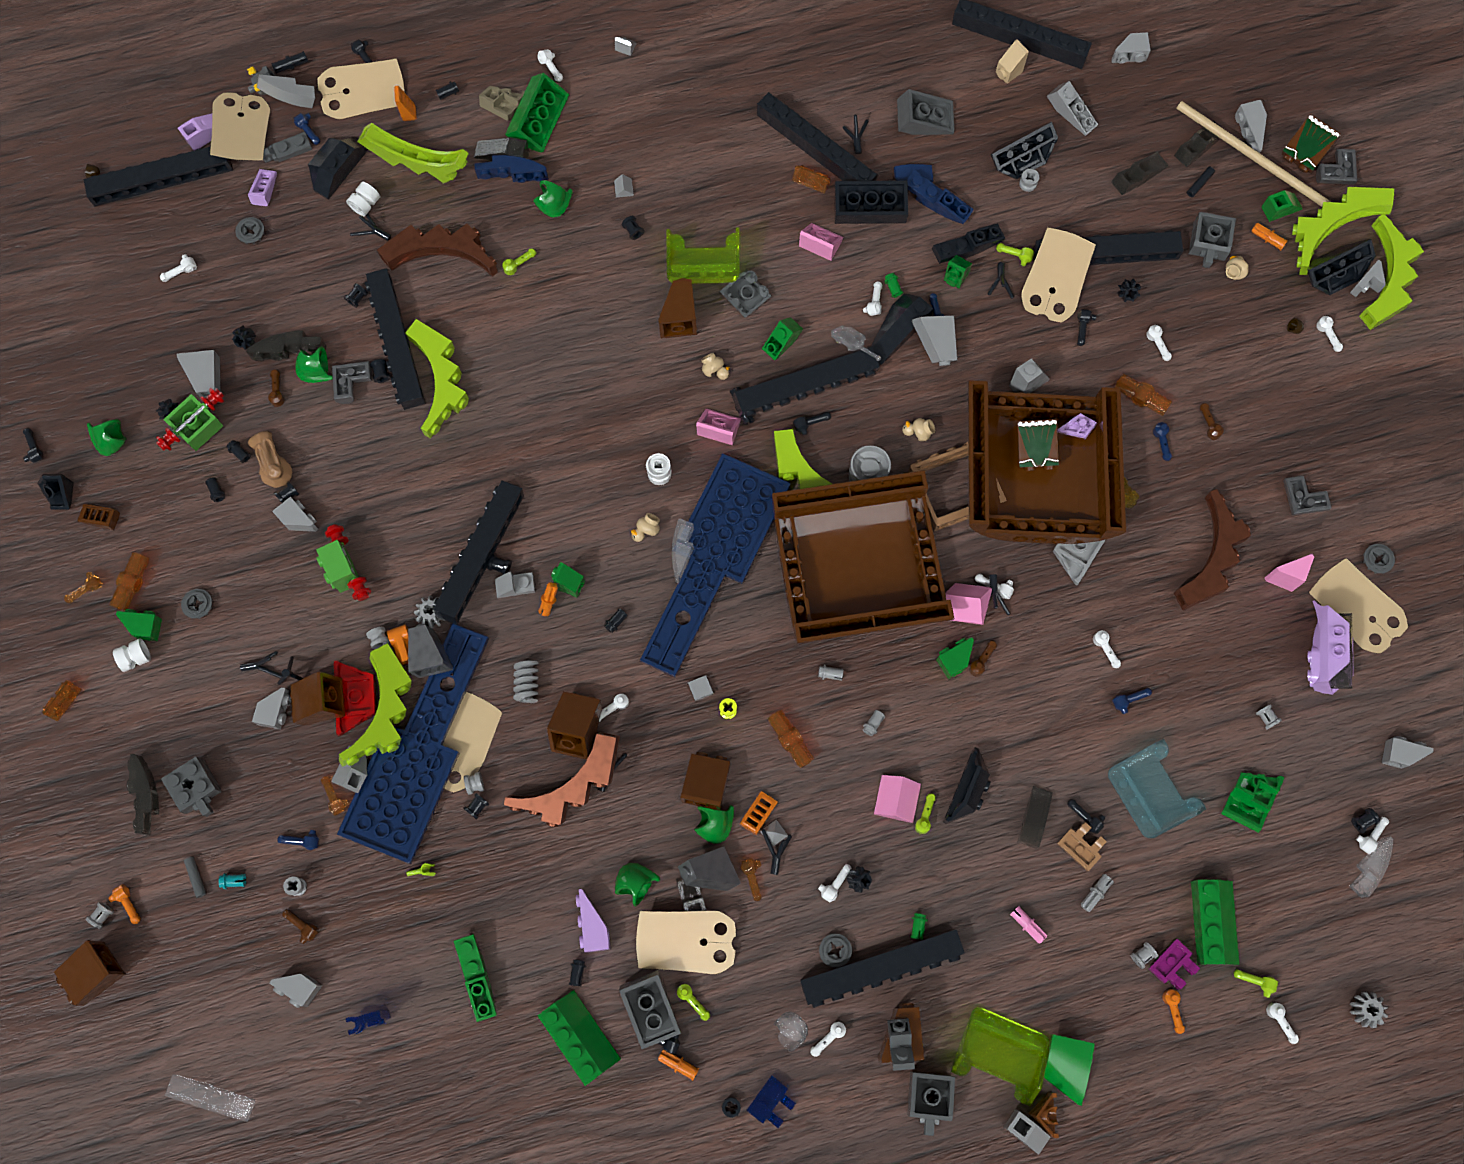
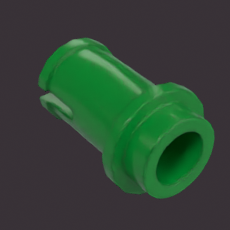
(893, 284)
(918, 926)

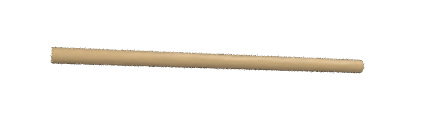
(1252, 154)

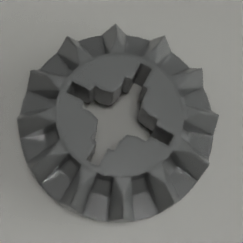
(252, 224)
(1387, 560)
(190, 599)
(845, 952)

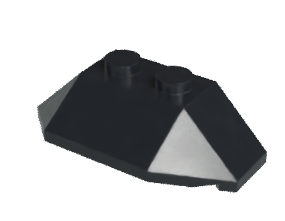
(1025, 151)
(334, 163)
(1341, 266)
(970, 788)

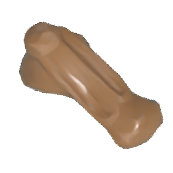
(273, 468)

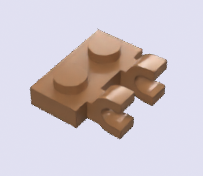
(1079, 849)

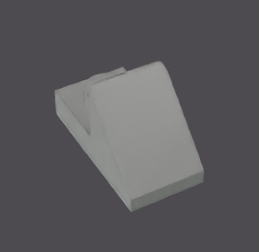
(1374, 279)
(514, 585)

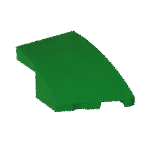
(1252, 799)
(1069, 1066)

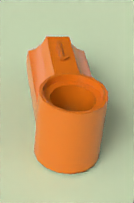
(399, 640)

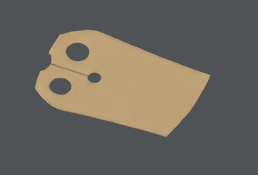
(369, 86)
(239, 136)
(1061, 265)
(1352, 592)
(471, 736)
(674, 939)

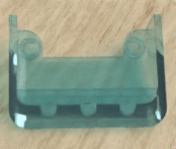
(1151, 793)

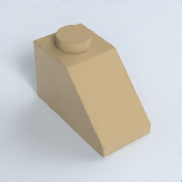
(1012, 62)

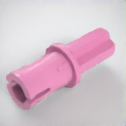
(1029, 925)

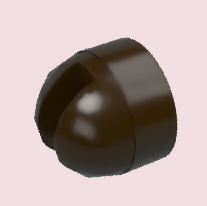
(91, 170)
(1295, 326)

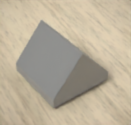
(624, 45)
(623, 186)

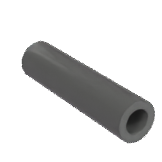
(194, 877)

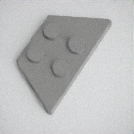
(1077, 558)

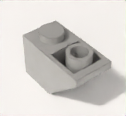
(1132, 49)
(293, 517)
(272, 709)
(1403, 753)
(351, 776)
(299, 988)
(1027, 1131)

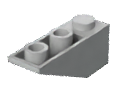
(1072, 108)
(1252, 121)

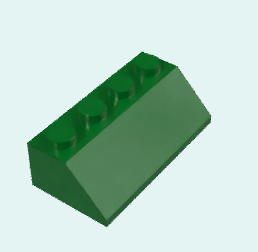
(538, 112)
(1215, 922)
(579, 1037)

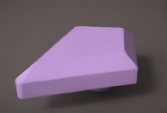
(1079, 426)

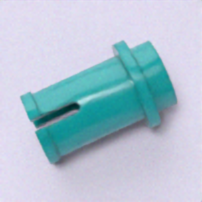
(231, 880)

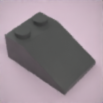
(924, 114)
(649, 1009)

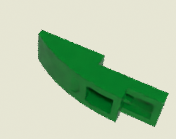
(476, 977)

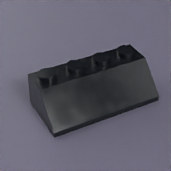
(870, 202)

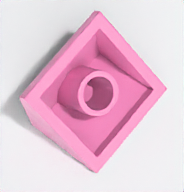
(820, 241)
(718, 426)
(1291, 574)
(969, 602)
(897, 798)

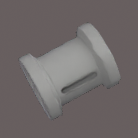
(1268, 716)
(301, 886)
(94, 920)
(1144, 955)

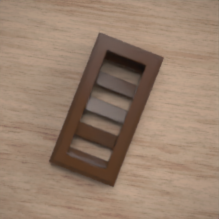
(111, 521)

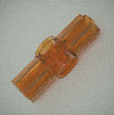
(1143, 394)
(129, 581)
(790, 739)

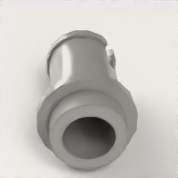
(830, 673)
(873, 723)

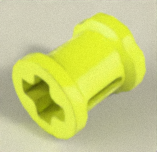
(727, 702)

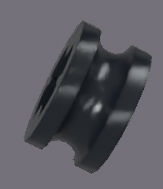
(728, 1113)

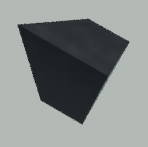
(57, 490)

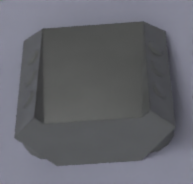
(746, 293)

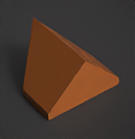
(1045, 1114)

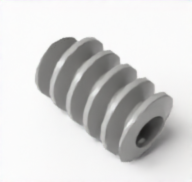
(524, 681)

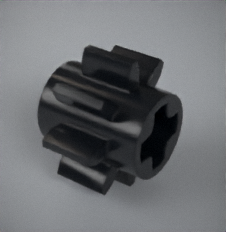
(1125, 287)
(243, 337)
(166, 408)
(859, 879)

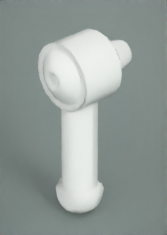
(546, 57)
(187, 265)
(874, 307)
(1325, 325)
(1154, 334)
(1005, 589)
(1101, 639)
(620, 702)
(1370, 843)
(830, 892)
(1277, 1012)
(836, 1031)

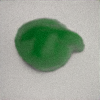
(553, 200)
(313, 367)
(107, 437)
(715, 824)
(635, 881)

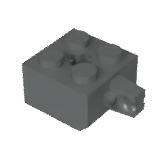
(1212, 237)
(199, 796)
(939, 1108)

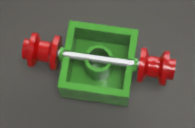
(192, 421)
(339, 566)

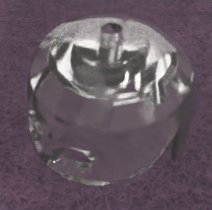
(794, 1030)

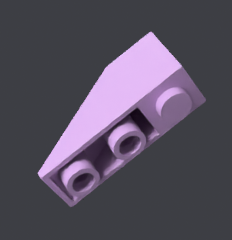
(197, 131)
(594, 929)

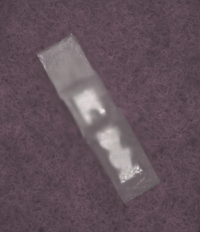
(209, 1097)

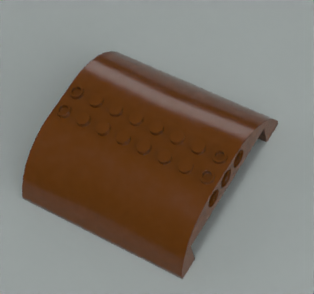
(1060, 505)
(859, 557)

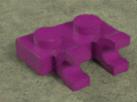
(1170, 961)

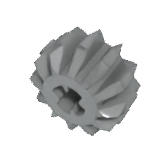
(423, 614)
(1368, 1001)

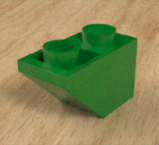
(1281, 205)
(957, 271)
(782, 338)
(568, 580)
(141, 625)
(955, 660)

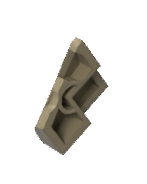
(500, 101)

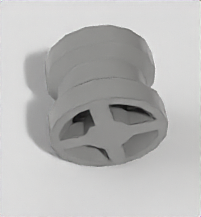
(1027, 184)
(377, 637)
(474, 783)

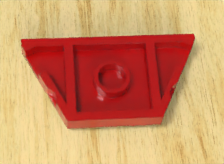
(359, 697)

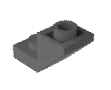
(900, 1044)

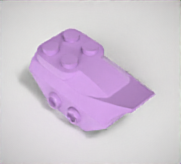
(1329, 649)

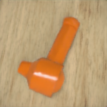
(122, 895)
(1173, 998)

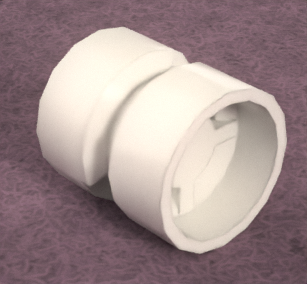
(364, 197)
(658, 469)
(134, 654)

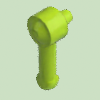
(1025, 254)
(510, 265)
(923, 825)
(1268, 984)
(685, 993)

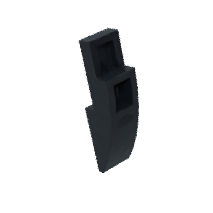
(970, 244)

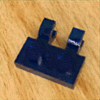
(371, 1019)
(767, 1100)

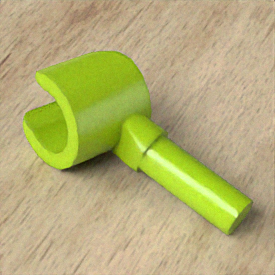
(424, 870)

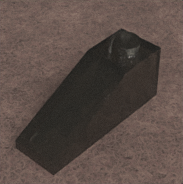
(502, 146)

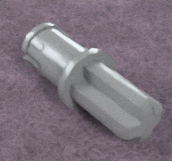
(1096, 893)

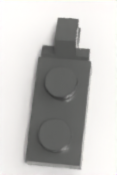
(287, 148)

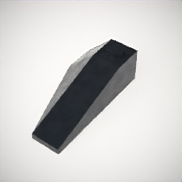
(898, 325)

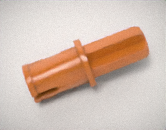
(1269, 236)
(548, 599)
(678, 1064)

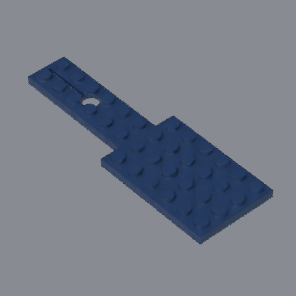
(725, 538)
(408, 783)

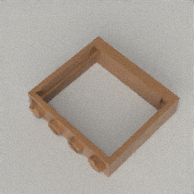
(937, 460)

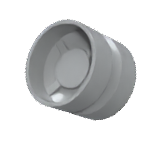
(869, 463)

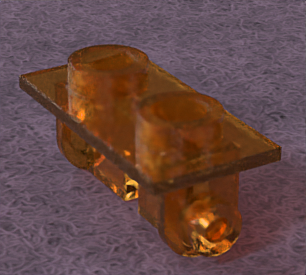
(810, 179)
(64, 697)

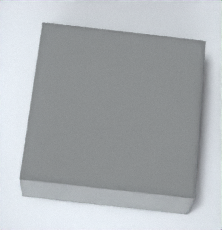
(700, 688)

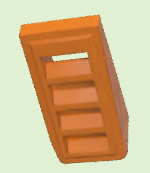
(405, 105)
(744, 823)

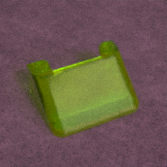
(703, 264)
(1004, 1051)

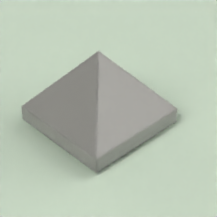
(775, 832)

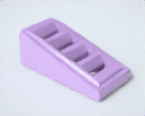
(264, 195)

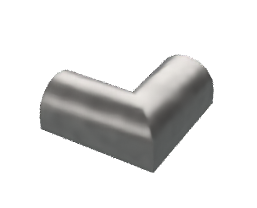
(1340, 173)
(345, 376)
(1303, 502)

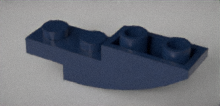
(517, 167)
(938, 200)

